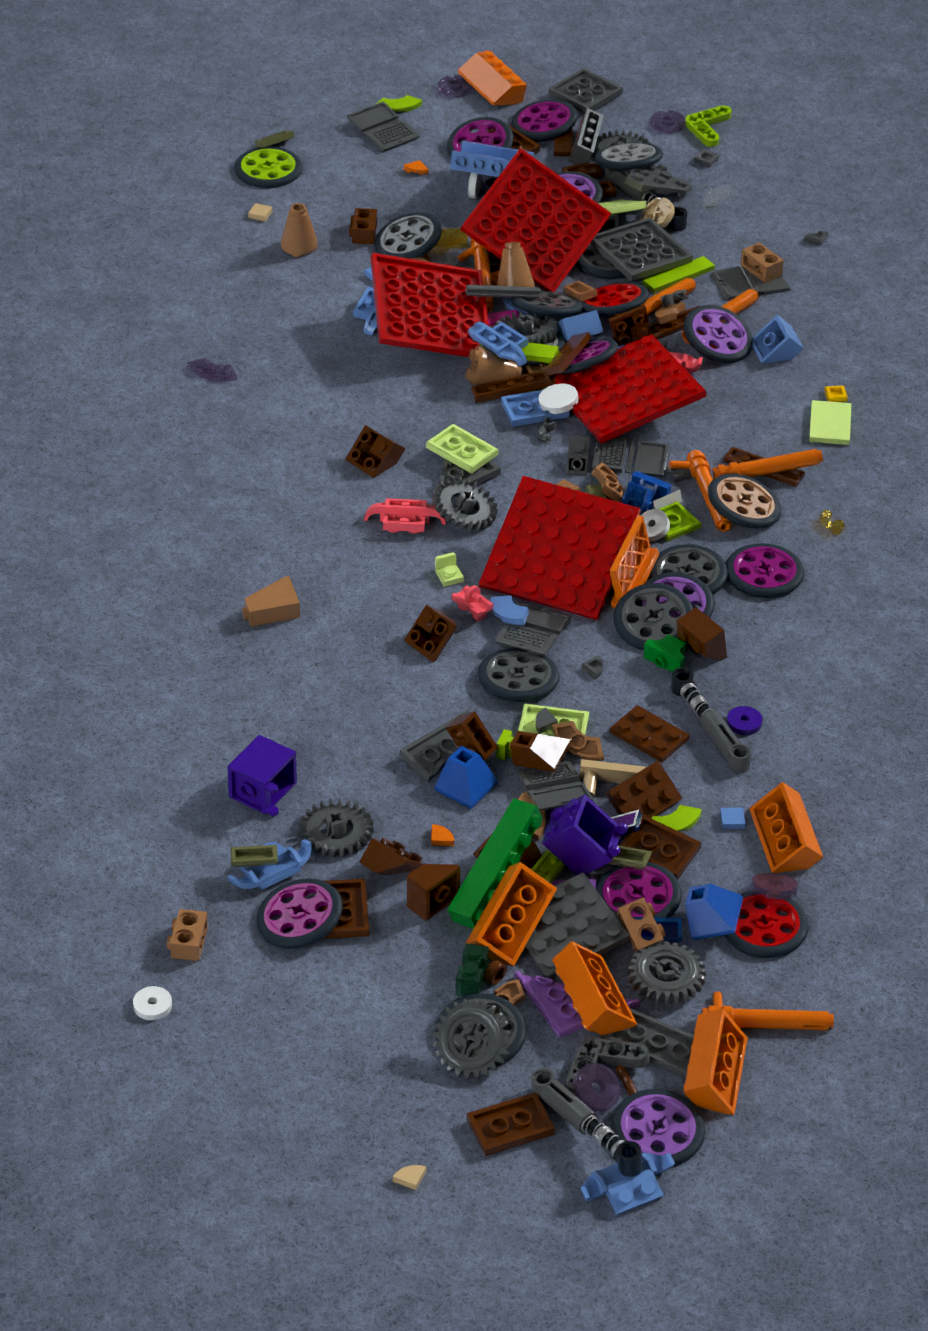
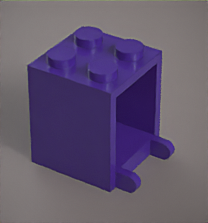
(262, 775)
(583, 835)

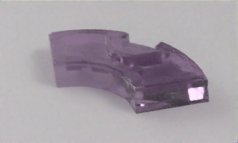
(211, 371)

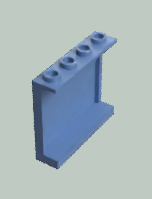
(482, 158)

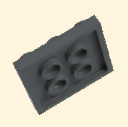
(585, 90)

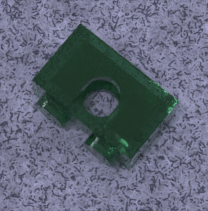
(469, 976)

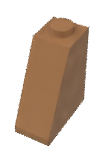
(272, 603)

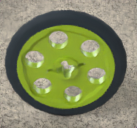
(268, 167)

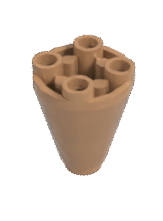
(298, 233)
(514, 267)
(488, 367)

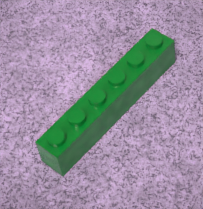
(500, 852)

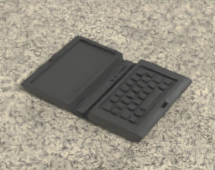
(382, 126)
(738, 280)
(650, 457)
(537, 634)
(551, 788)

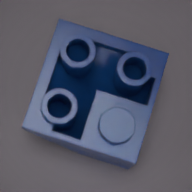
(465, 778)
(712, 911)

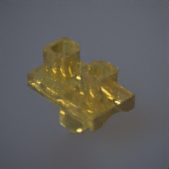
(452, 239)

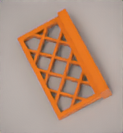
(633, 561)

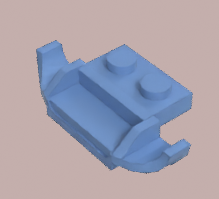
(366, 310)
(501, 341)
(264, 876)
(628, 1192)

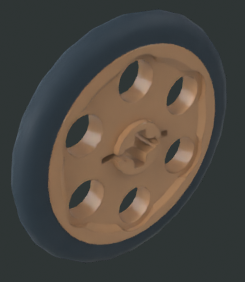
(749, 501)

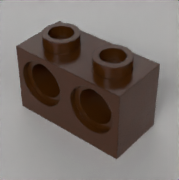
(363, 226)
(471, 733)

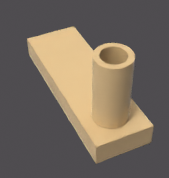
(596, 771)

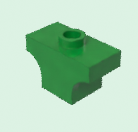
(665, 653)

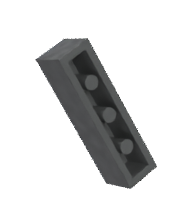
(586, 137)

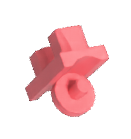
(471, 601)

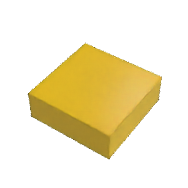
(835, 394)

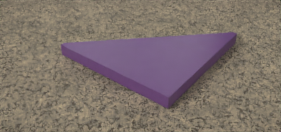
(555, 1003)

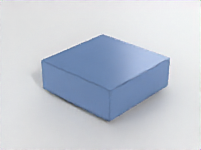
(732, 818)

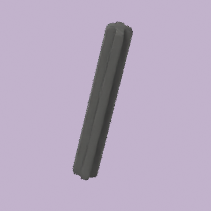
(502, 291)

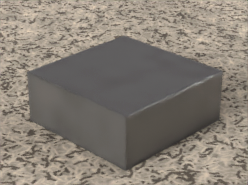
(706, 158)

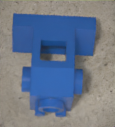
(641, 496)

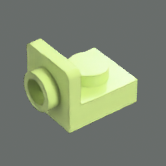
(448, 570)

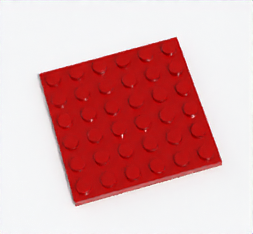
(542, 214)
(426, 304)
(631, 389)
(558, 547)

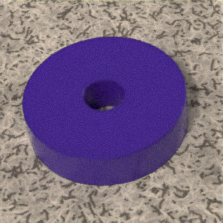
(750, 726)

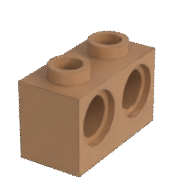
(762, 262)
(636, 928)
(188, 934)

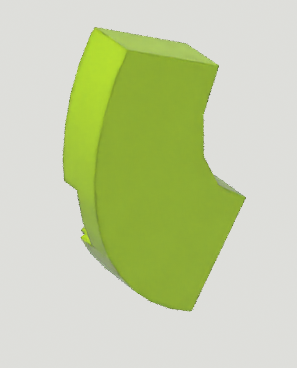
(405, 104)
(681, 819)

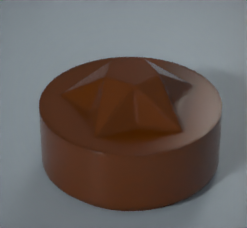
(495, 972)

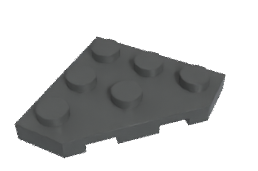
(661, 181)
(481, 475)

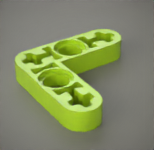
(699, 124)

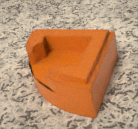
(416, 167)
(441, 836)

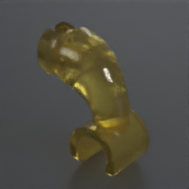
(836, 526)

